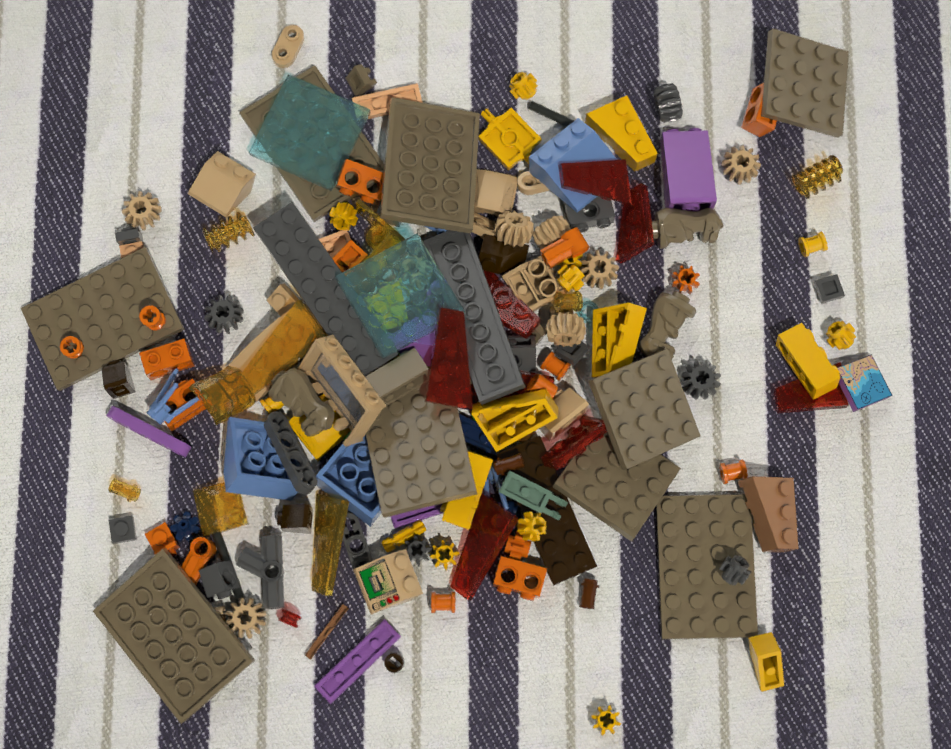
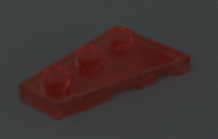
(599, 178)
(635, 226)
(795, 398)
(578, 439)

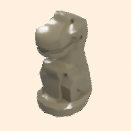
(680, 225)
(666, 319)
(298, 394)

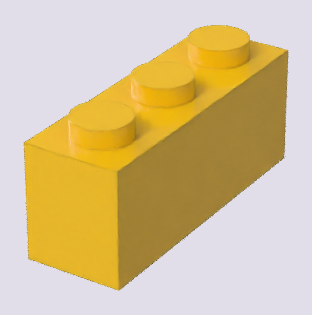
(808, 360)

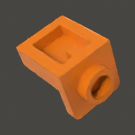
(162, 538)

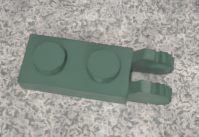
(530, 494)

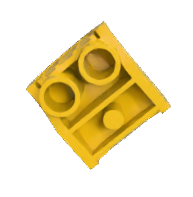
(322, 442)

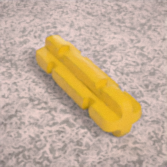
(403, 535)

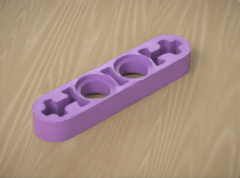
(148, 431)

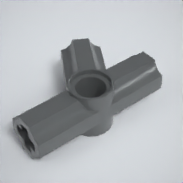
(259, 564)

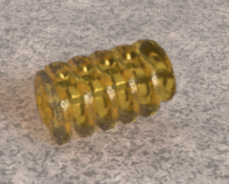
(817, 176)
(228, 232)

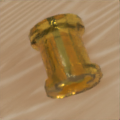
(568, 301)

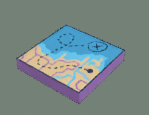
(863, 383)

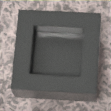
(128, 235)
(829, 288)
(572, 354)
(122, 529)

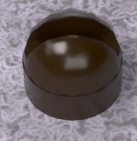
(391, 666)

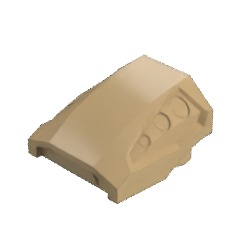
(494, 192)
(533, 283)

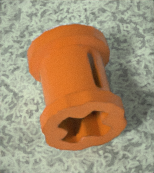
(146, 314)
(555, 366)
(733, 471)
(442, 602)

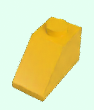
(766, 661)

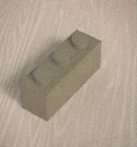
(399, 376)

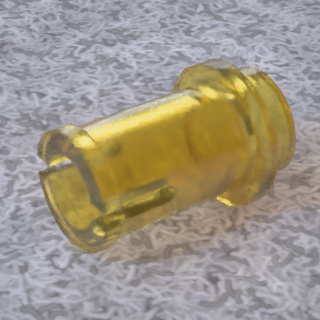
(125, 490)

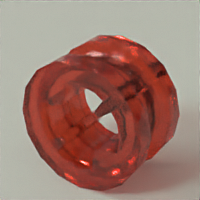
(289, 618)

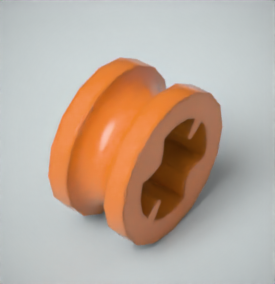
(65, 342)

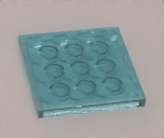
(309, 132)
(398, 294)

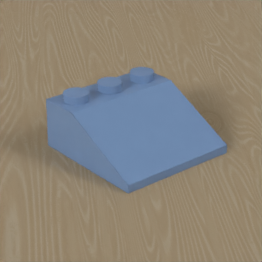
(571, 145)
(253, 463)
(351, 478)

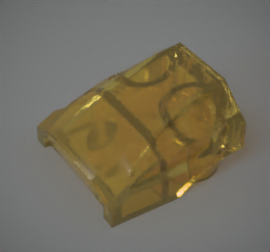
(224, 394)
(219, 509)

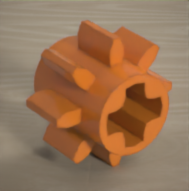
(687, 274)
(517, 547)

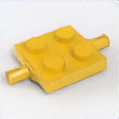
(508, 138)

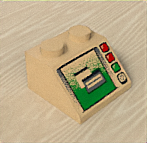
(388, 581)

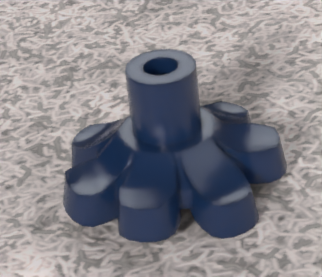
(185, 531)

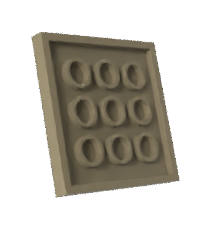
(805, 83)
(644, 409)
(612, 494)

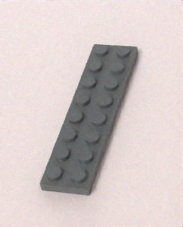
(314, 279)
(488, 347)

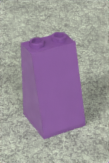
(687, 170)

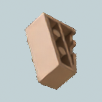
(773, 511)

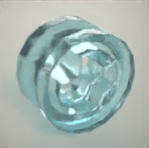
(592, 305)

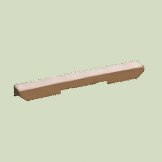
(327, 630)

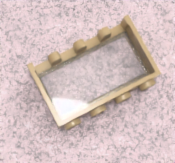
(343, 386)

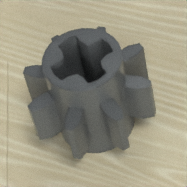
(416, 544)
(735, 570)

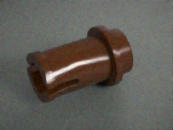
(508, 464)
(588, 593)

